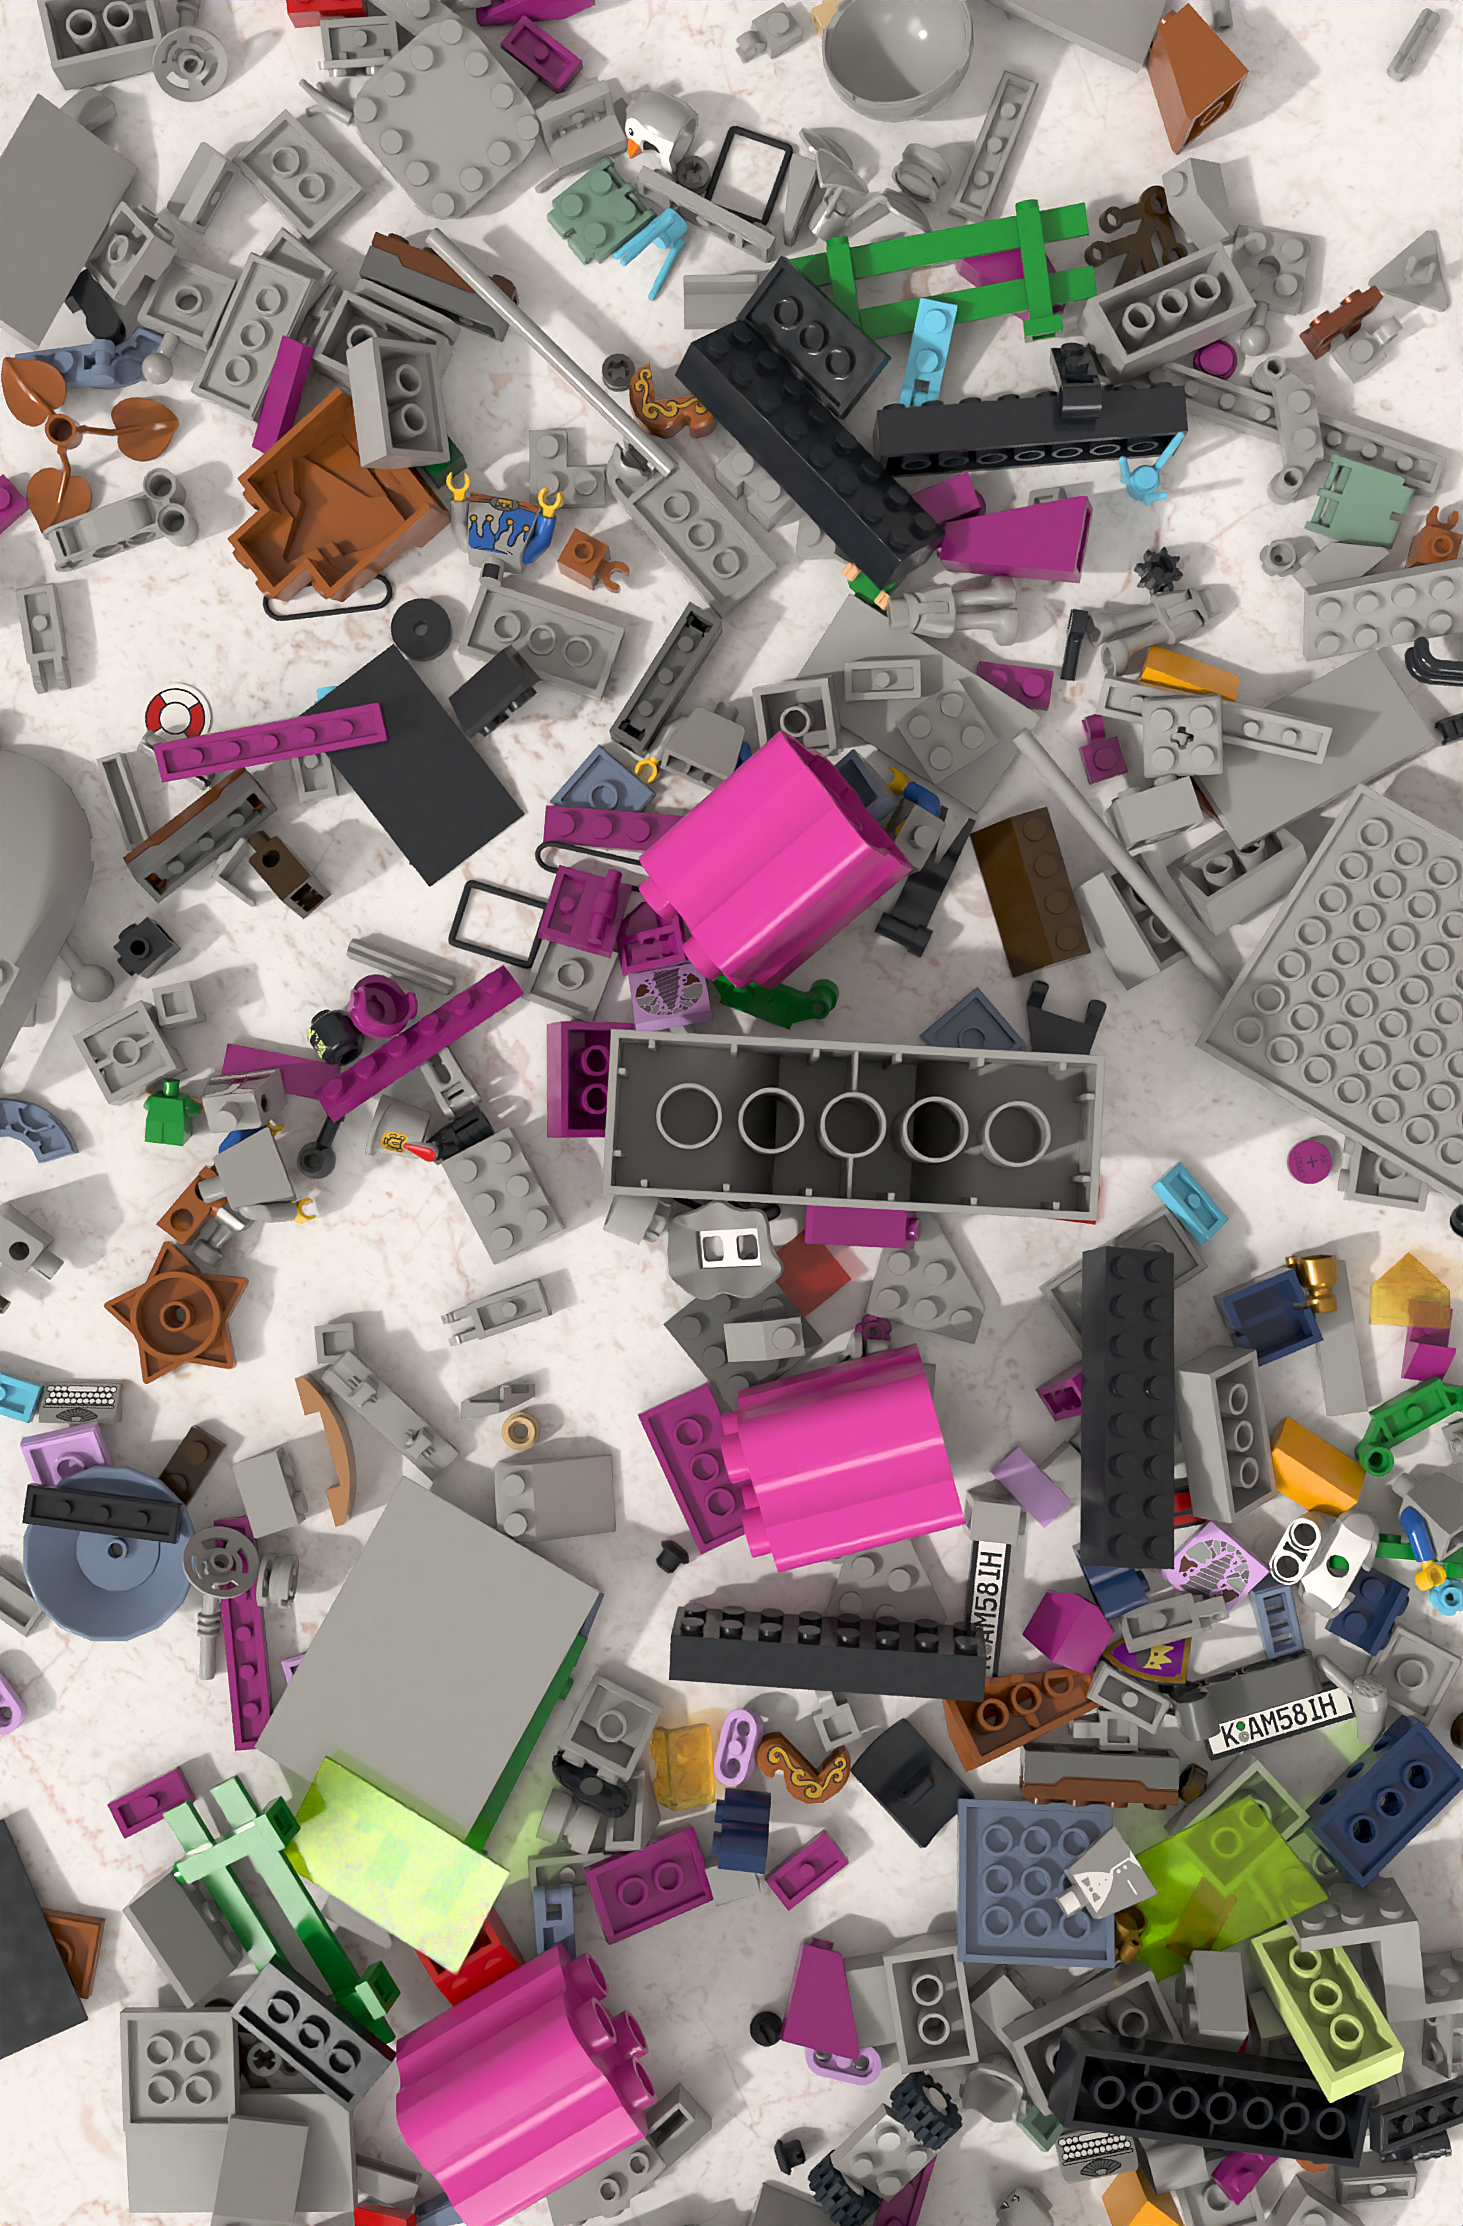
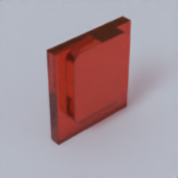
(809, 1273)

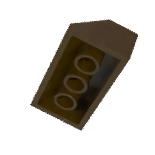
(1029, 892)

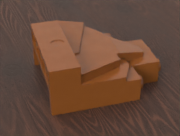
(326, 512)

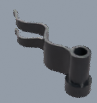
(920, 896)

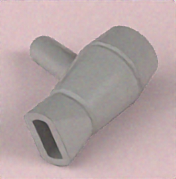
(1367, 1696)

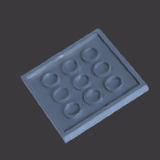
(1008, 1883)

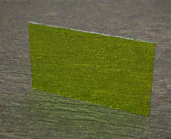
(394, 1865)
(1220, 1886)

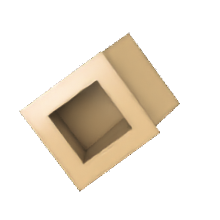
(823, 14)

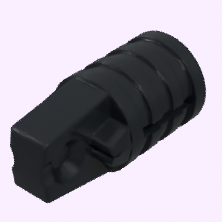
(461, 1134)
(1424, 2149)

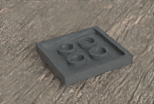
(702, 1336)

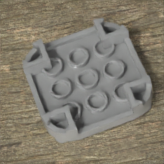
(445, 120)

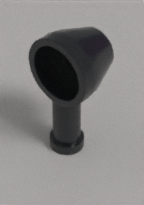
(322, 1149)

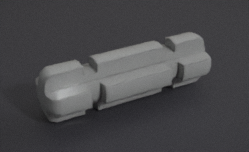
(1413, 44)

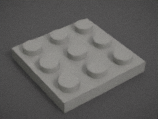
(179, 2068)

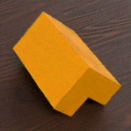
(1187, 674)
(1313, 1470)
(1134, 2203)

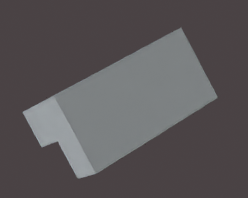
(676, 2125)

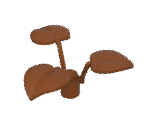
(33, 393)

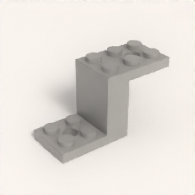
(1399, 1976)

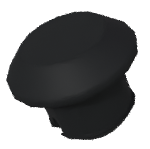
(671, 1556)
(766, 2028)
(789, 2155)

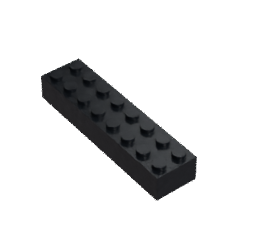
(1026, 432)
(809, 453)
(1127, 1409)
(828, 1653)
(1204, 2098)

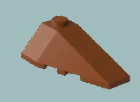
(1015, 1712)

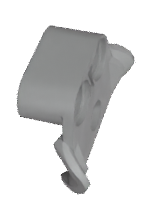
(1350, 1535)

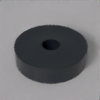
(412, 615)

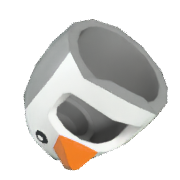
(660, 126)

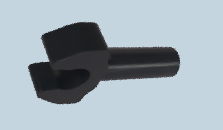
(1075, 632)

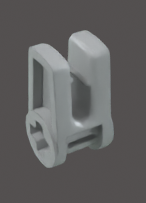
(456, 1093)

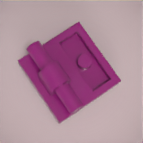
(585, 910)

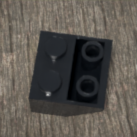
(498, 686)

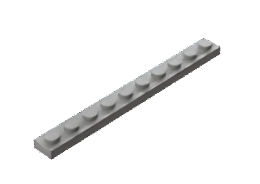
(1255, 415)

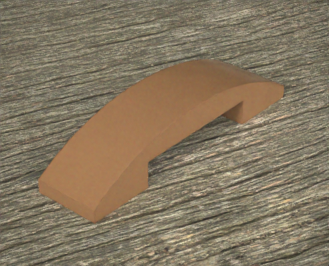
(340, 1495)

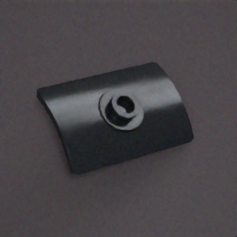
(910, 1781)

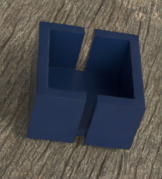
(1265, 1317)

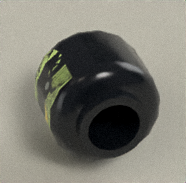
(335, 1037)

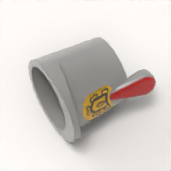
(400, 1131)

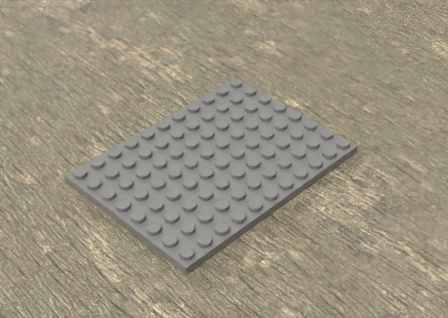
(1362, 991)

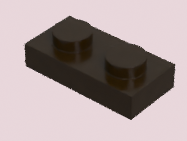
(191, 1463)

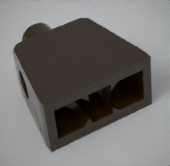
(286, 874)

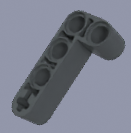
(1242, 1693)

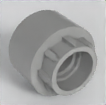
(638, 1217)

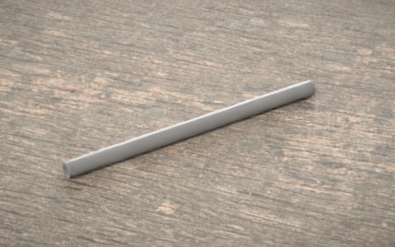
(552, 353)
(1123, 861)

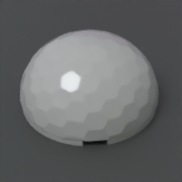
(897, 55)

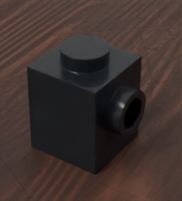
(145, 948)

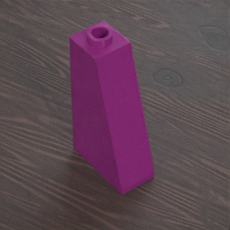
(1021, 542)

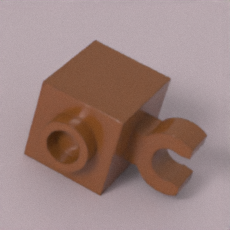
(1435, 541)
(588, 560)

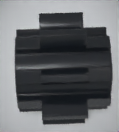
(1163, 561)

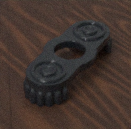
(610, 1801)

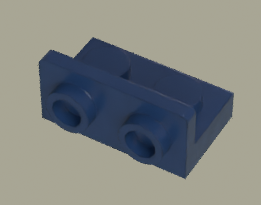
(1372, 1612)

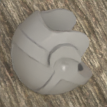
(996, 2089)

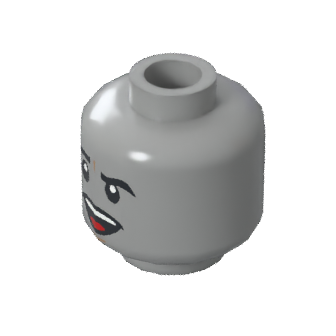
(1025, 2209)

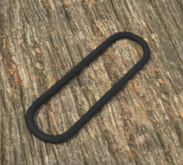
(334, 611)
(581, 850)

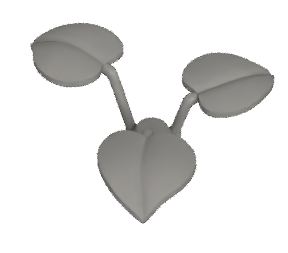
(835, 171)

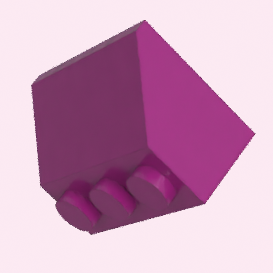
(578, 1077)

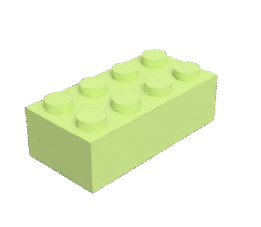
(1327, 2013)

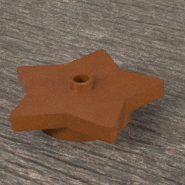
(152, 1318)

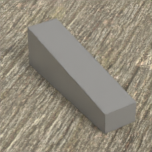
(124, 799)
(387, 2182)

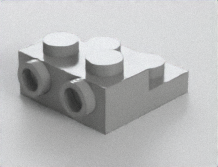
(129, 250)
(1378, 1181)
(609, 1730)

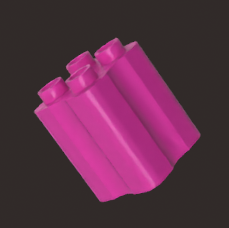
(770, 865)
(840, 1460)
(523, 2087)

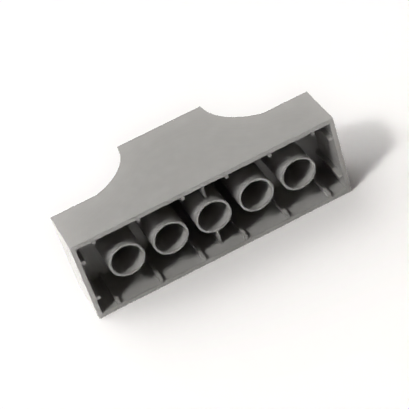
(854, 1124)

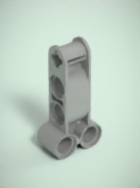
(123, 524)

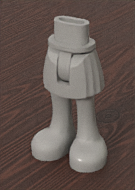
(934, 613)
(1173, 618)

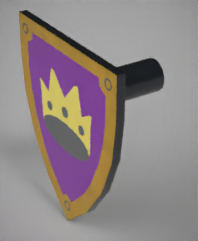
(1159, 1665)

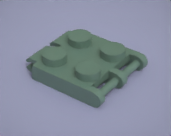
(599, 213)
(1360, 504)

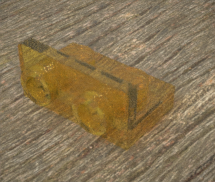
(683, 1766)

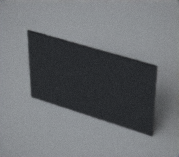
(427, 777)
(34, 1980)

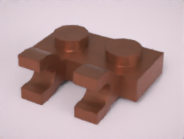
(1342, 320)

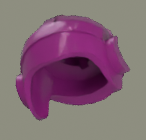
(381, 1007)

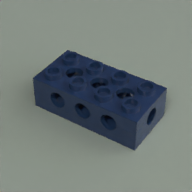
(1407, 1803)

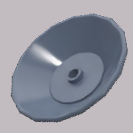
(93, 1589)

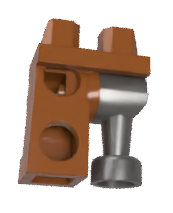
(190, 1215)

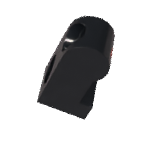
(100, 315)

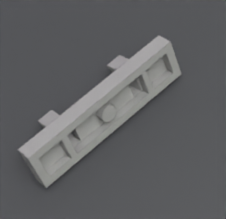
(390, 1414)

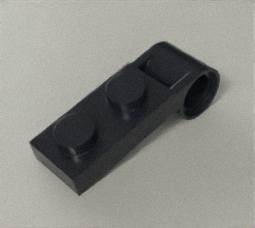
(1077, 382)

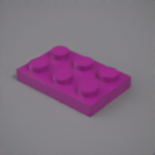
(649, 1884)

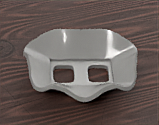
(733, 1274)

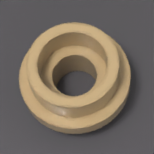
(512, 1439)

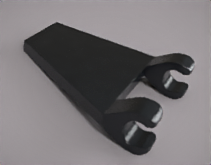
(1057, 1033)

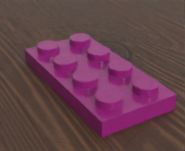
(689, 1450)

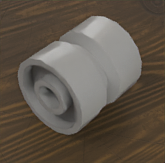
(568, 1822)

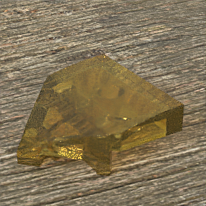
(1409, 1297)

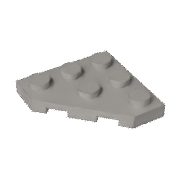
(926, 1287)
(885, 1583)

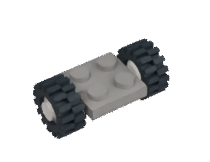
(885, 2150)

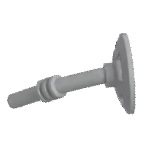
(189, 56)
(215, 1574)

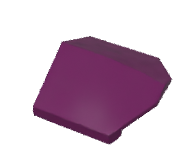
(650, 941)
(1069, 1630)

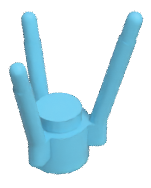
(664, 233)
(1145, 479)

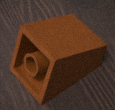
(1192, 76)

